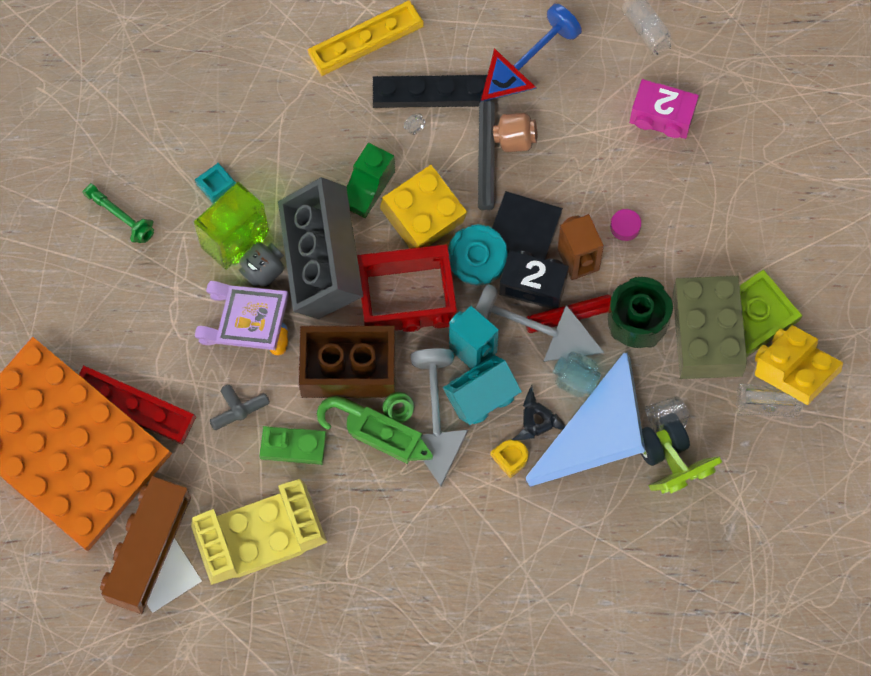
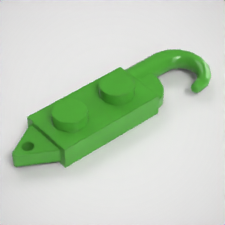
(377, 430)

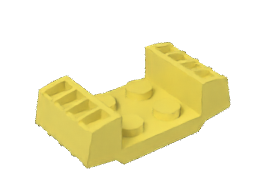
(258, 533)

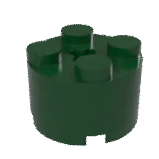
(634, 328)

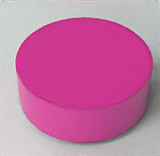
(625, 225)

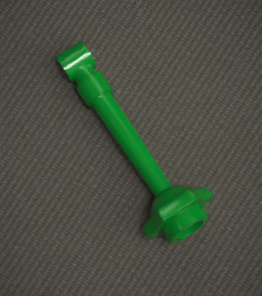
(140, 230)

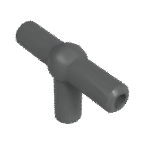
(238, 410)

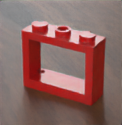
(403, 262)

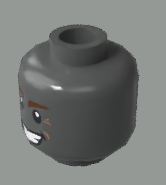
(261, 264)

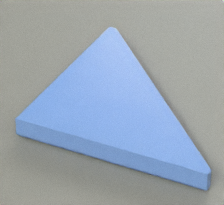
(599, 432)

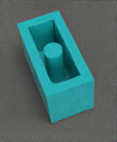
(472, 337)
(482, 390)

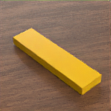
(365, 38)

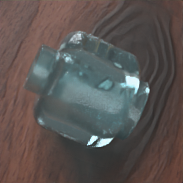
(576, 374)

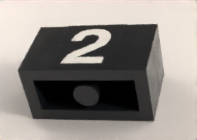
(533, 279)

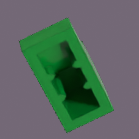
(369, 178)

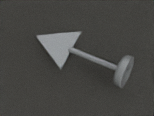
(567, 338)
(442, 445)

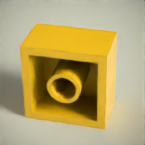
(423, 209)

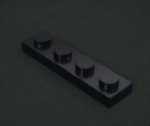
(428, 91)

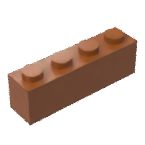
(145, 545)

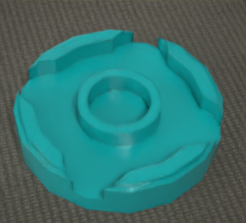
(477, 255)

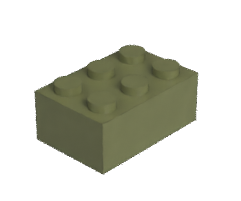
(709, 327)

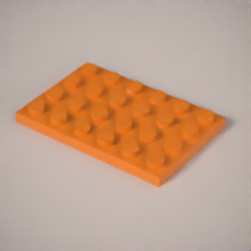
(70, 445)

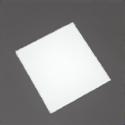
(174, 578)

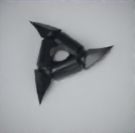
(531, 428)

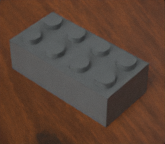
(320, 248)

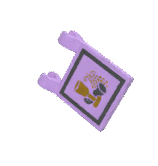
(249, 316)

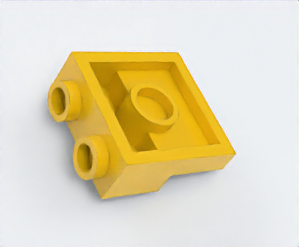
(796, 364)

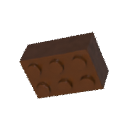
(347, 361)

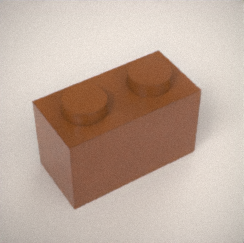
(580, 246)

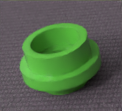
(402, 414)

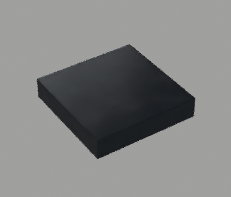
(527, 224)

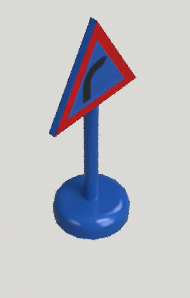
(505, 78)

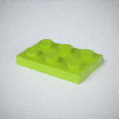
(764, 311)

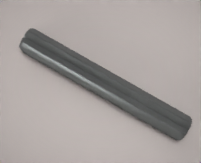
(486, 156)

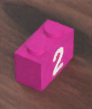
(663, 109)

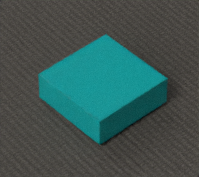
(215, 182)

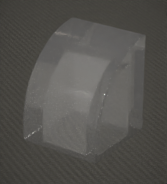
(667, 412)

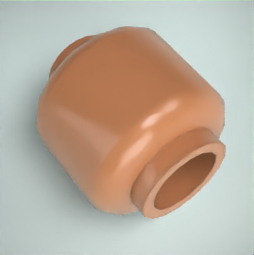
(515, 132)

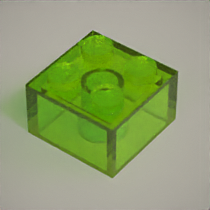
(232, 226)

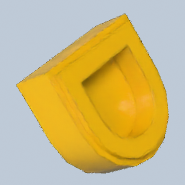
(510, 456)

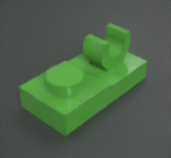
(293, 445)

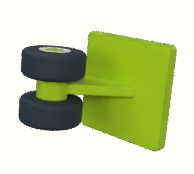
(668, 444)

